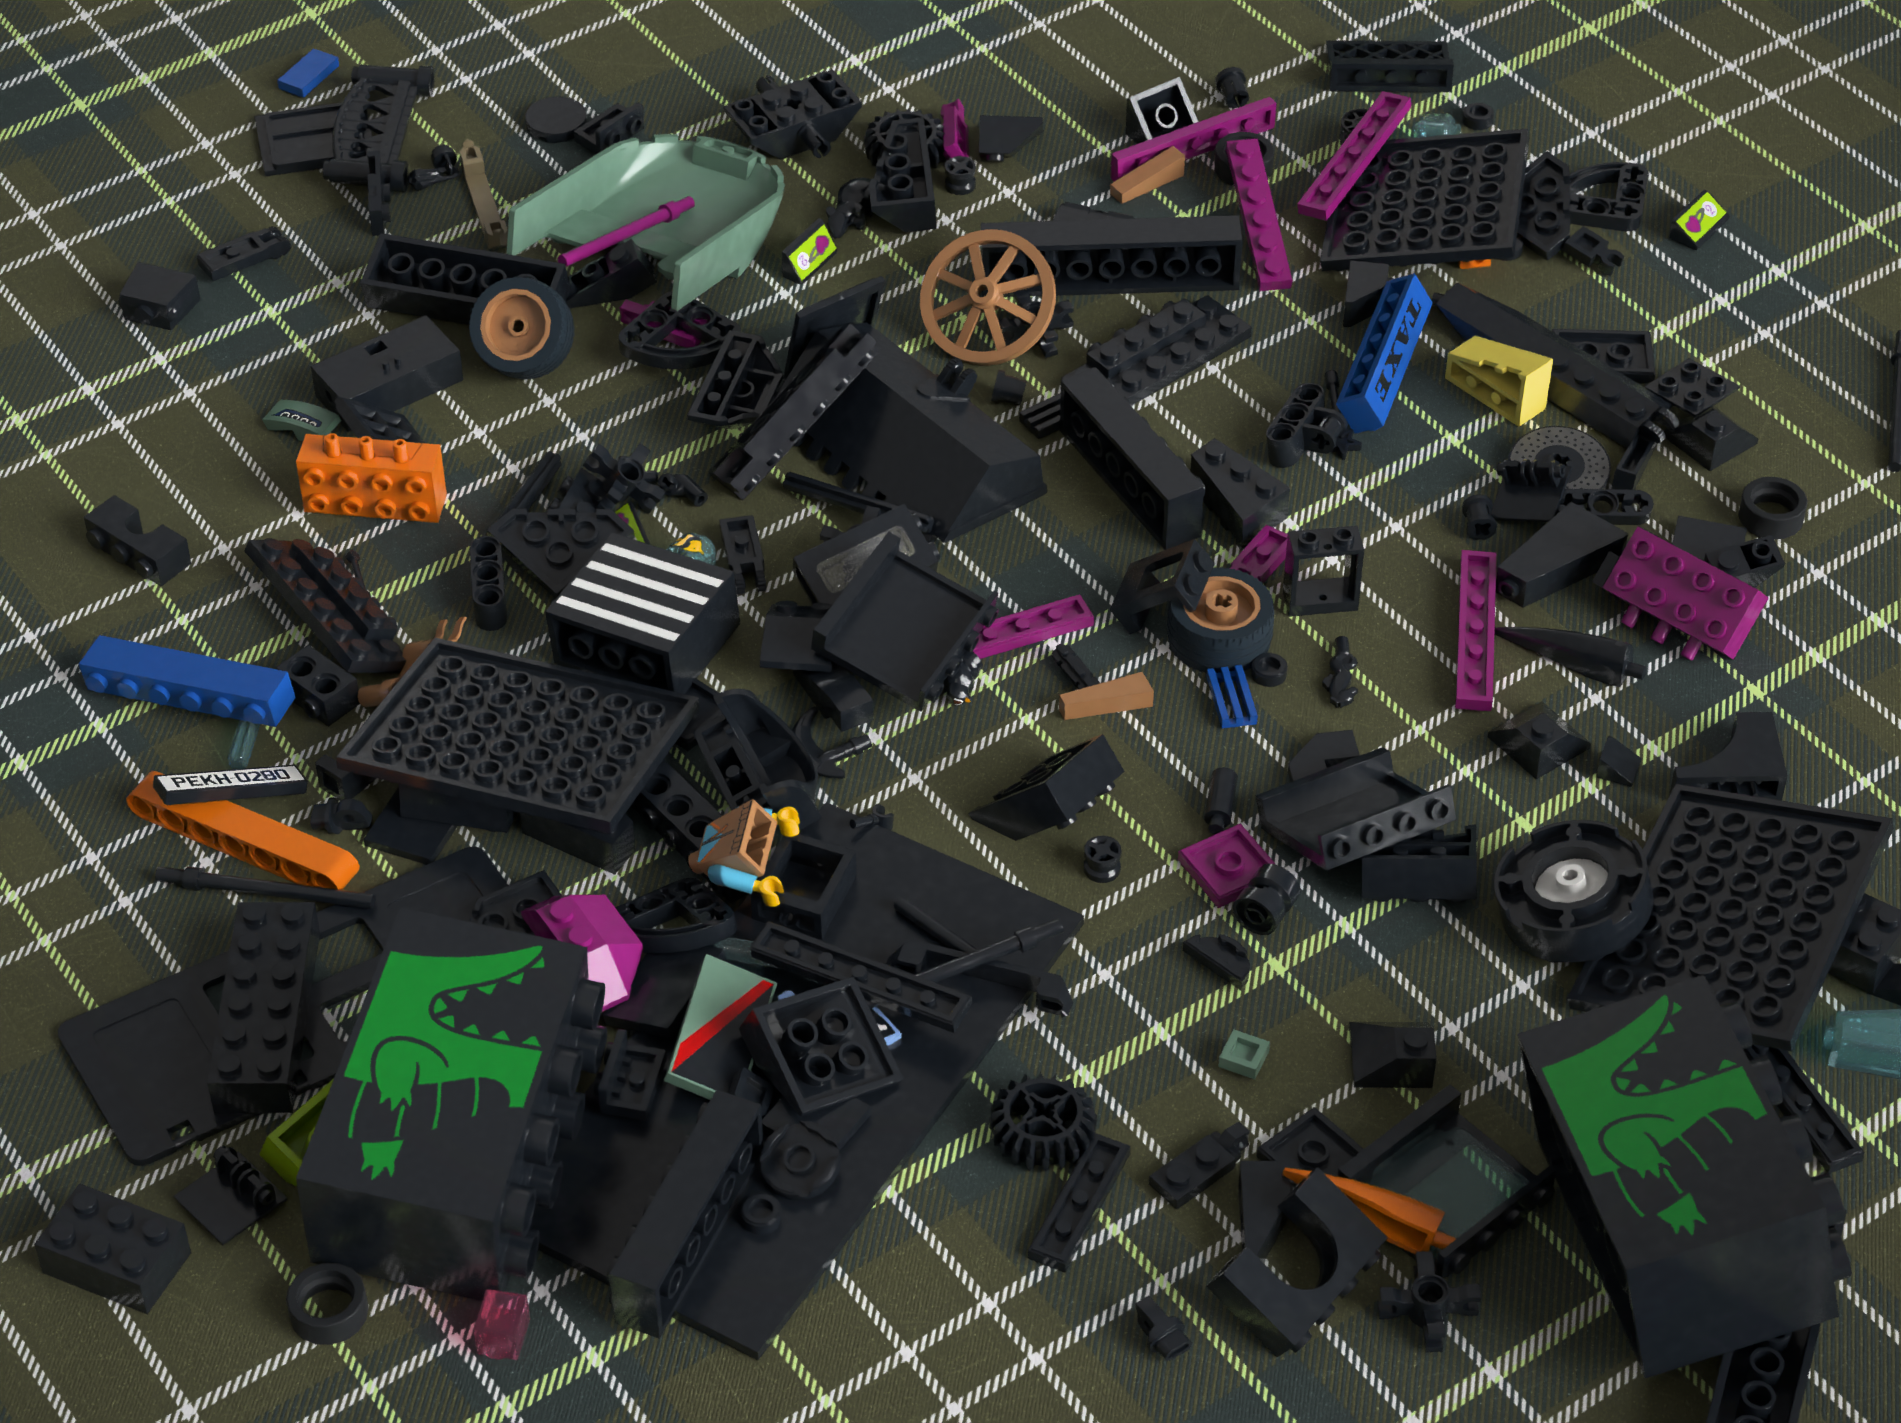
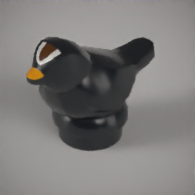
(963, 681)

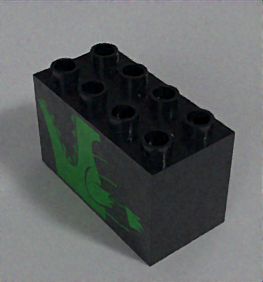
(452, 1106)
(1685, 1174)

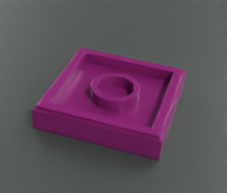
(1224, 863)

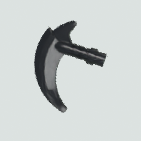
(827, 761)

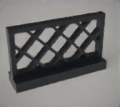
(1398, 74)

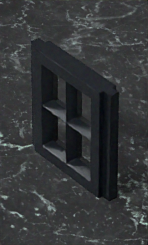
(376, 422)

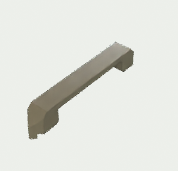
(473, 170)

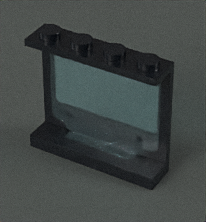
(1456, 1169)

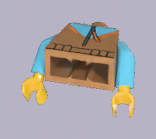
(738, 849)

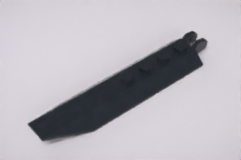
(1577, 379)

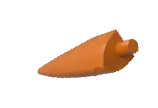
(1401, 1218)

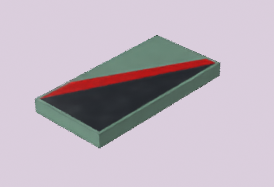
(709, 1038)

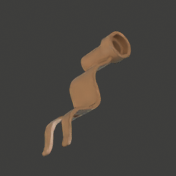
(374, 694)

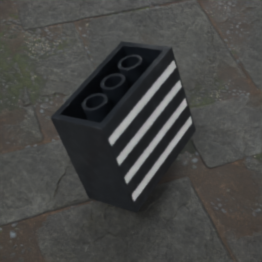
(643, 615)

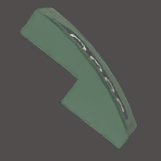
(301, 418)

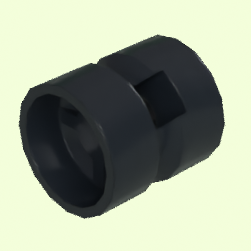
(1266, 899)

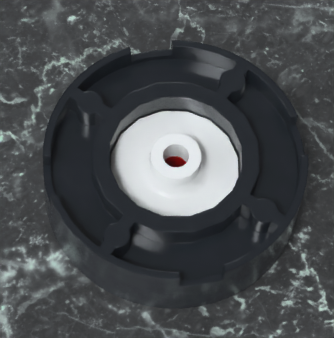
(1574, 891)

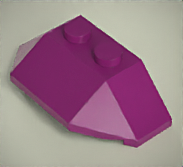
(597, 924)

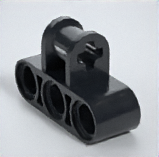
(1303, 427)

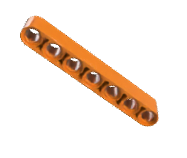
(249, 837)

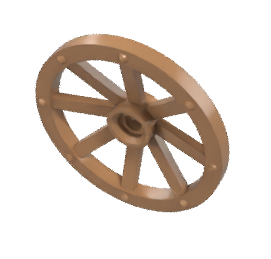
(990, 302)

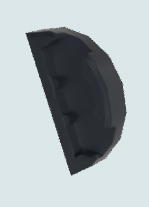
(1222, 956)

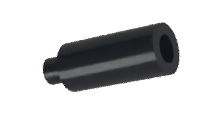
(1220, 799)

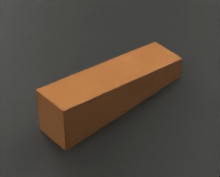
(1150, 175)
(1107, 697)

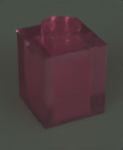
(501, 1324)

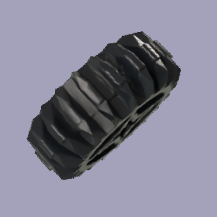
(878, 131)
(1041, 1133)

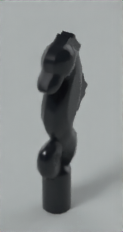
(1339, 683)

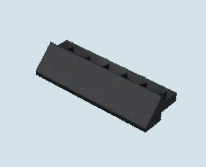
(794, 410)

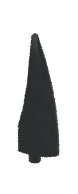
(1585, 653)

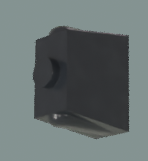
(158, 296)

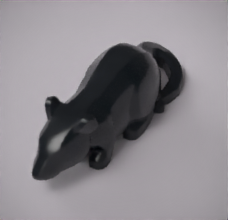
(851, 207)

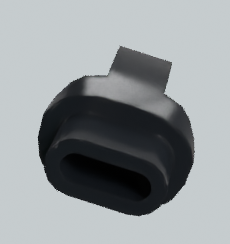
(339, 816)
(1163, 1332)

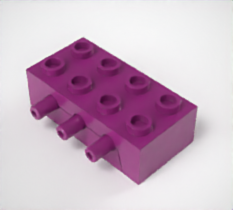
(1683, 595)

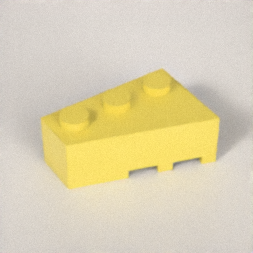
(1501, 377)

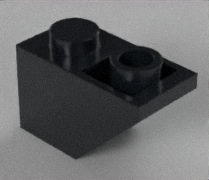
(1748, 561)

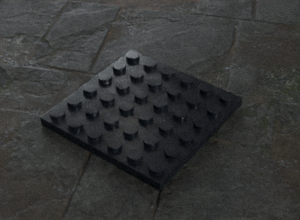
(1432, 202)

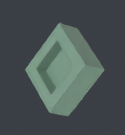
(1244, 1054)

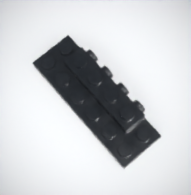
(1165, 346)
(331, 604)

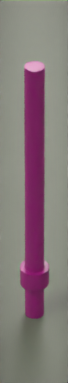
(666, 213)

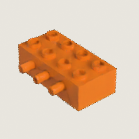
(371, 477)

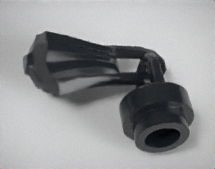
(443, 161)

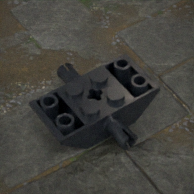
(796, 115)

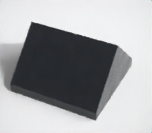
(1158, 111)

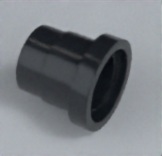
(1008, 388)

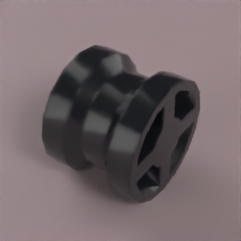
(960, 175)
(1102, 859)

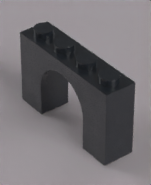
(1344, 1244)

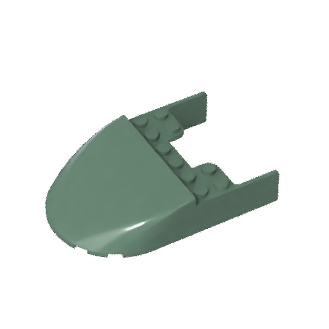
(717, 238)

